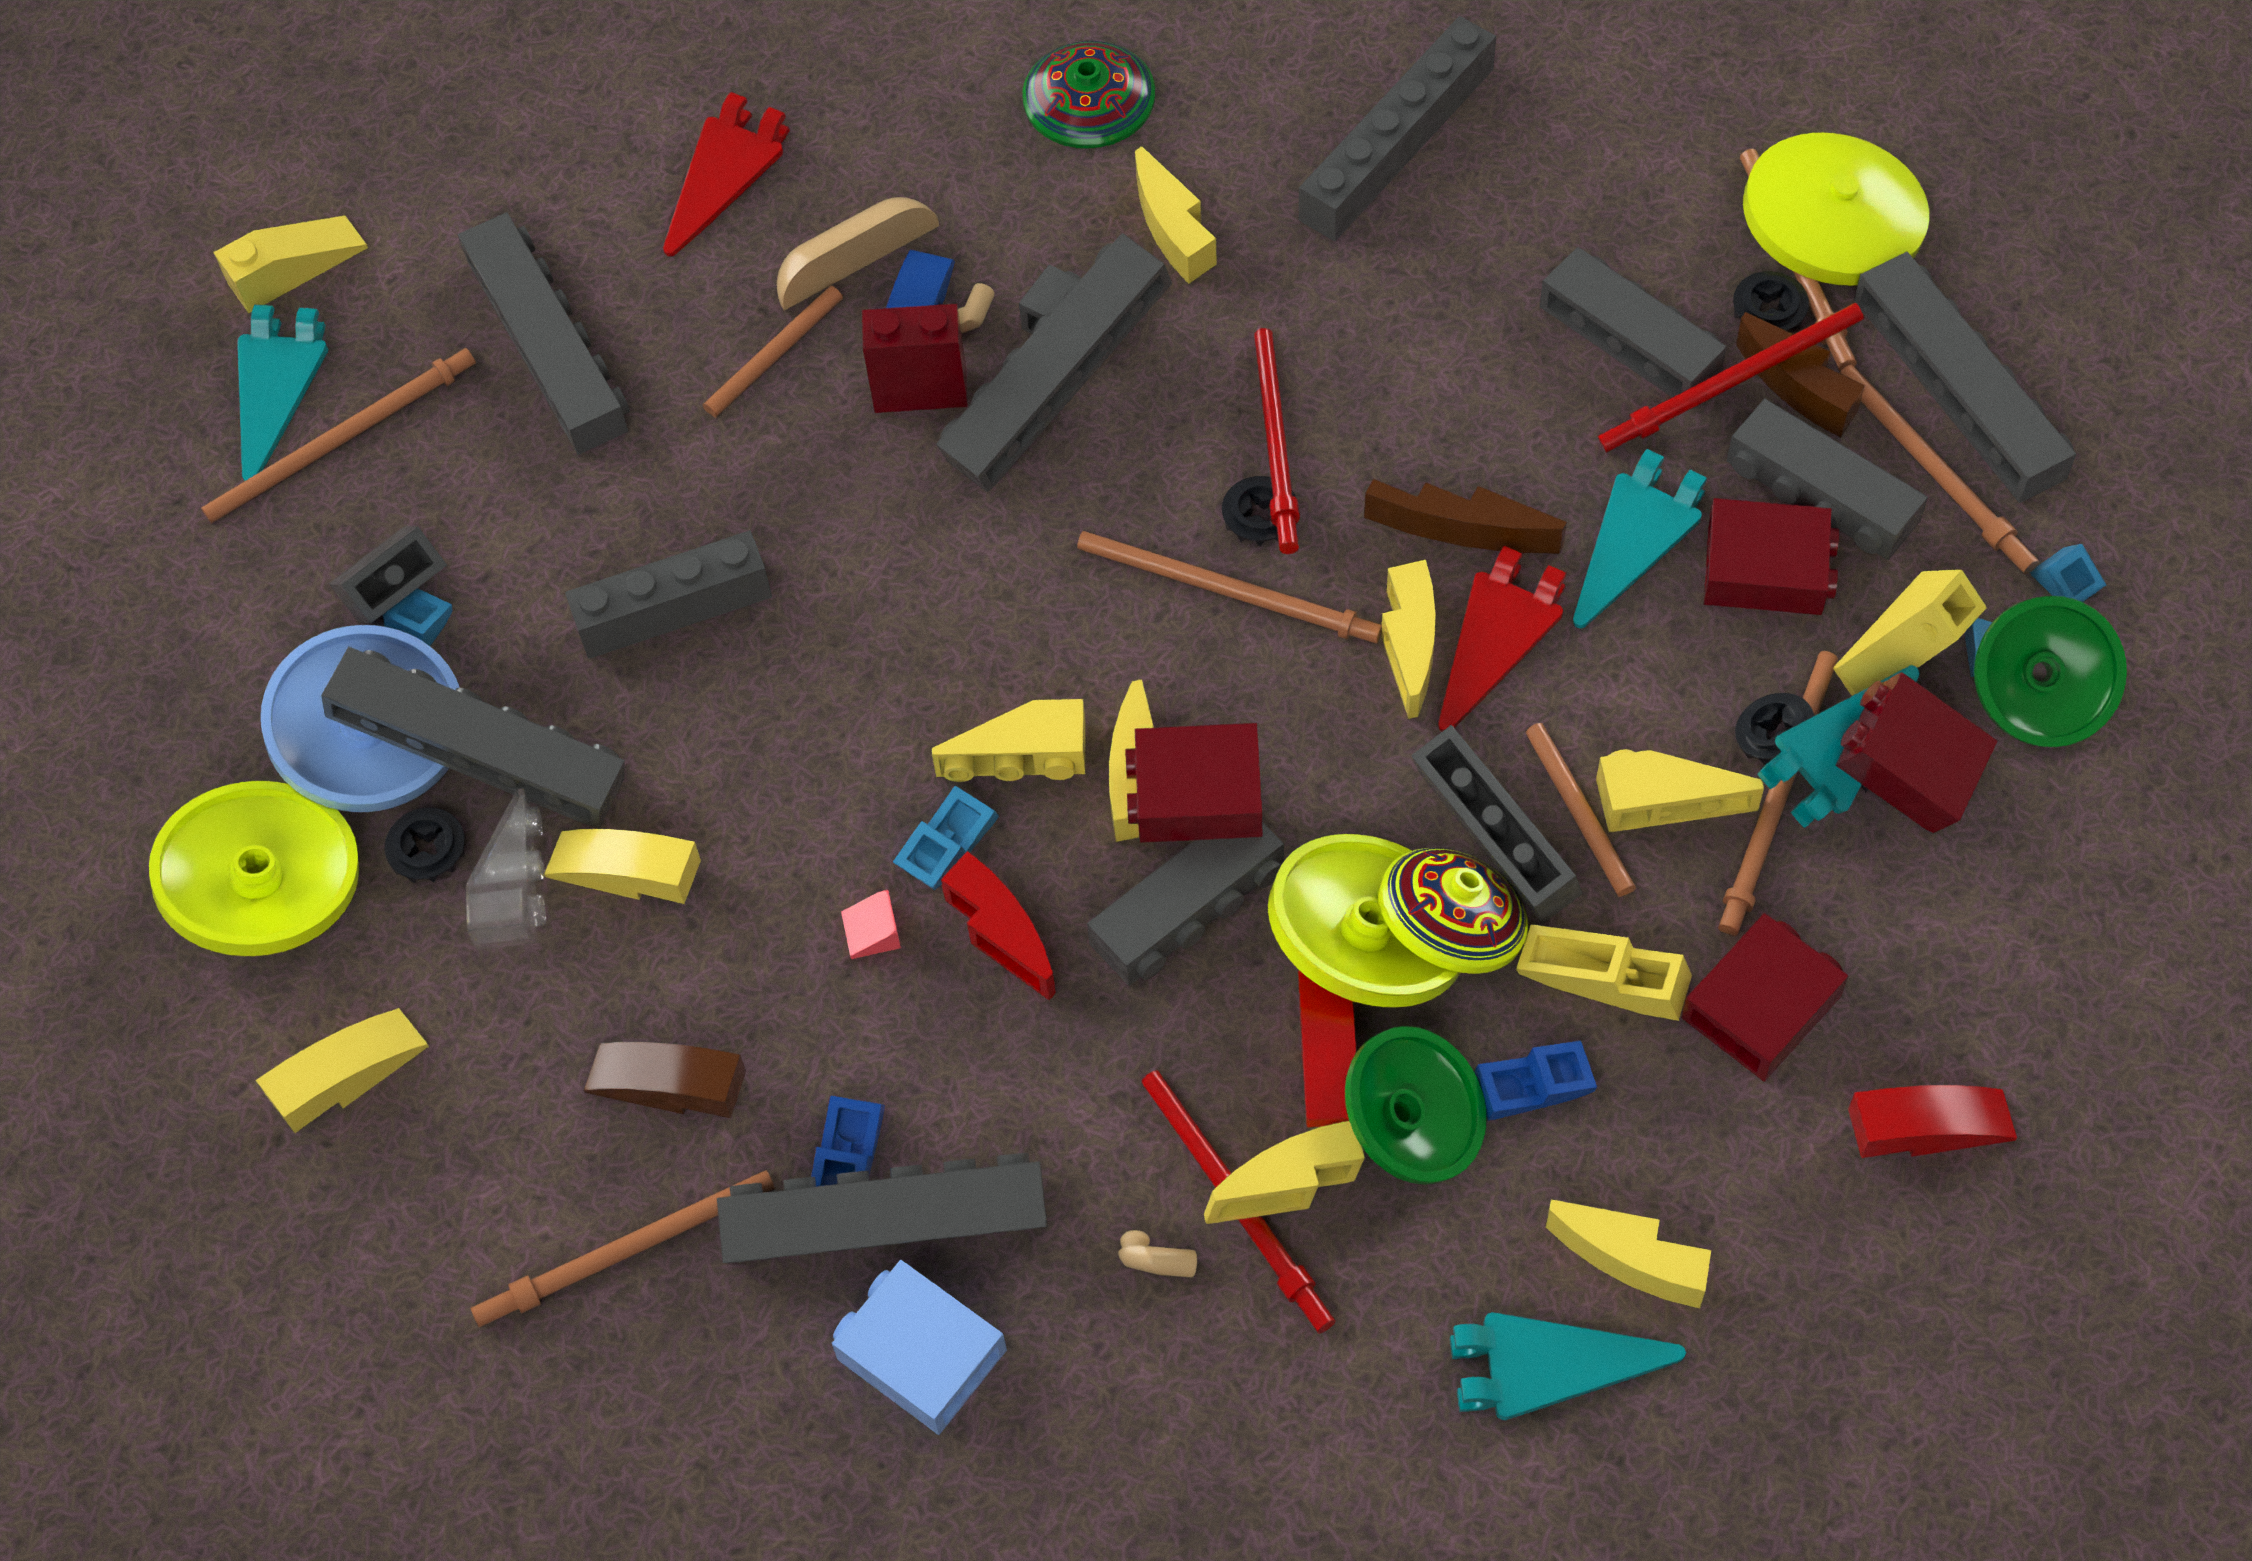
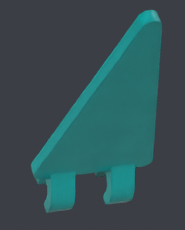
(274, 380)
(1636, 533)
(1814, 751)
(1548, 1362)

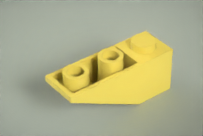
(1913, 629)
(1028, 740)

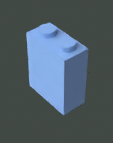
(918, 1345)

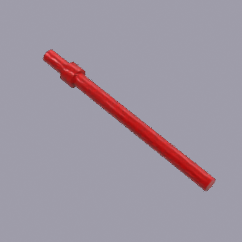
(1647, 421)
(1283, 506)
(1293, 1279)

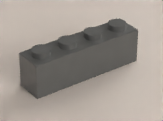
(1630, 324)
(1819, 472)
(669, 594)
(1497, 824)
(1182, 899)

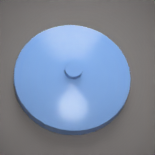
(329, 759)

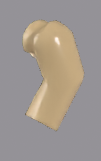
(976, 307)
(1155, 1260)

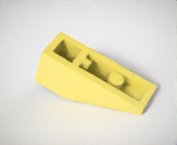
(284, 257)
(1665, 789)

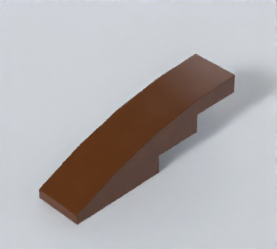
(1482, 522)

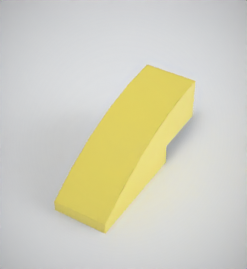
(1174, 218)
(1410, 631)
(1132, 715)
(625, 863)
(1606, 970)
(341, 1067)
(1288, 1174)
(1630, 1252)

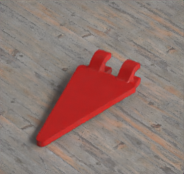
(723, 167)
(1498, 632)

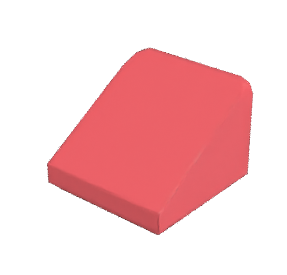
(871, 926)

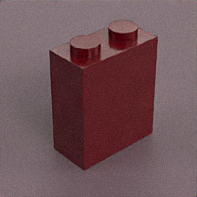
(915, 358)
(1770, 556)
(1915, 752)
(1195, 783)
(1765, 996)

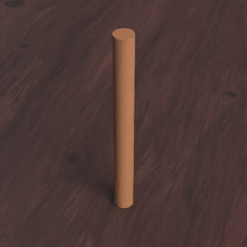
(772, 351)
(1580, 810)

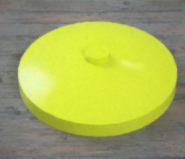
(1834, 206)
(253, 869)
(1333, 927)

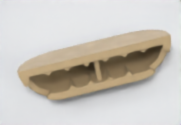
(851, 247)

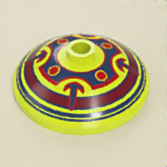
(1453, 910)

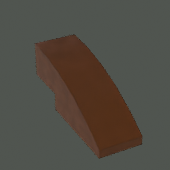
(1803, 379)
(668, 1076)

